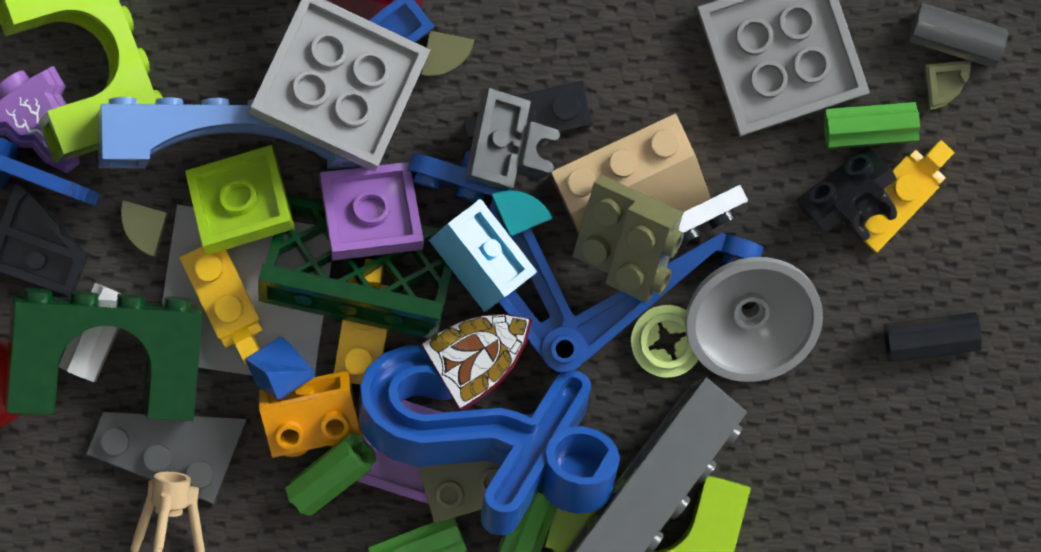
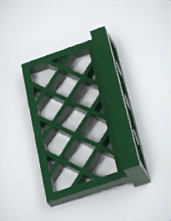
(343, 297)

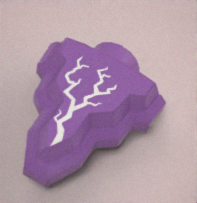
(22, 106)

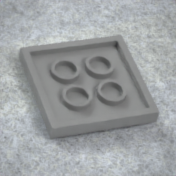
(781, 58)
(339, 82)

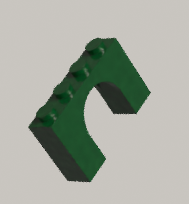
(46, 324)

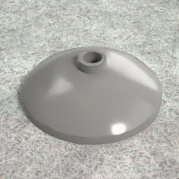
(757, 340)

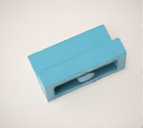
(482, 255)

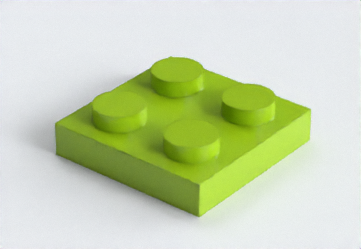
(239, 200)

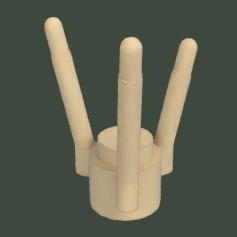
(169, 495)

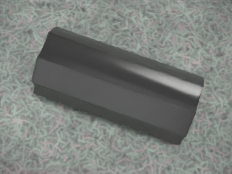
(958, 35)

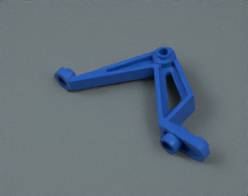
(599, 323)

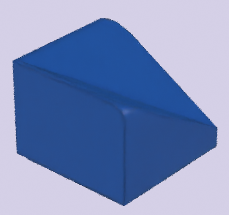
(279, 368)

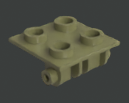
(456, 487)

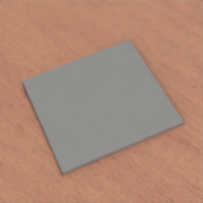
(295, 326)

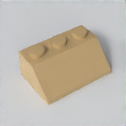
(649, 161)

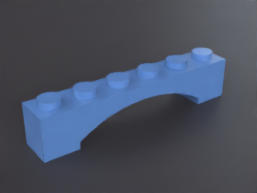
(136, 131)

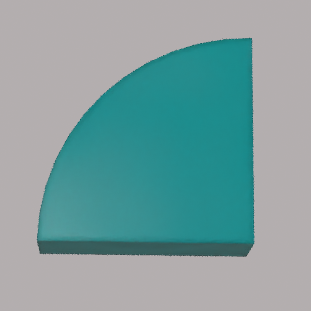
(519, 211)

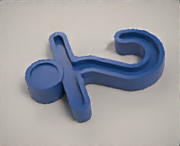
(534, 450)

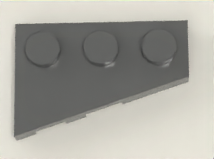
(151, 446)

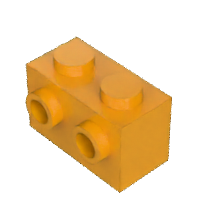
(311, 415)

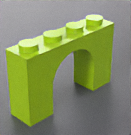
(74, 127)
(711, 529)

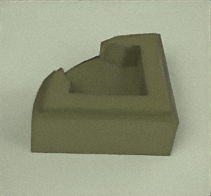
(445, 53)
(945, 82)
(143, 226)

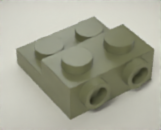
(629, 238)

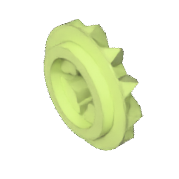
(646, 333)

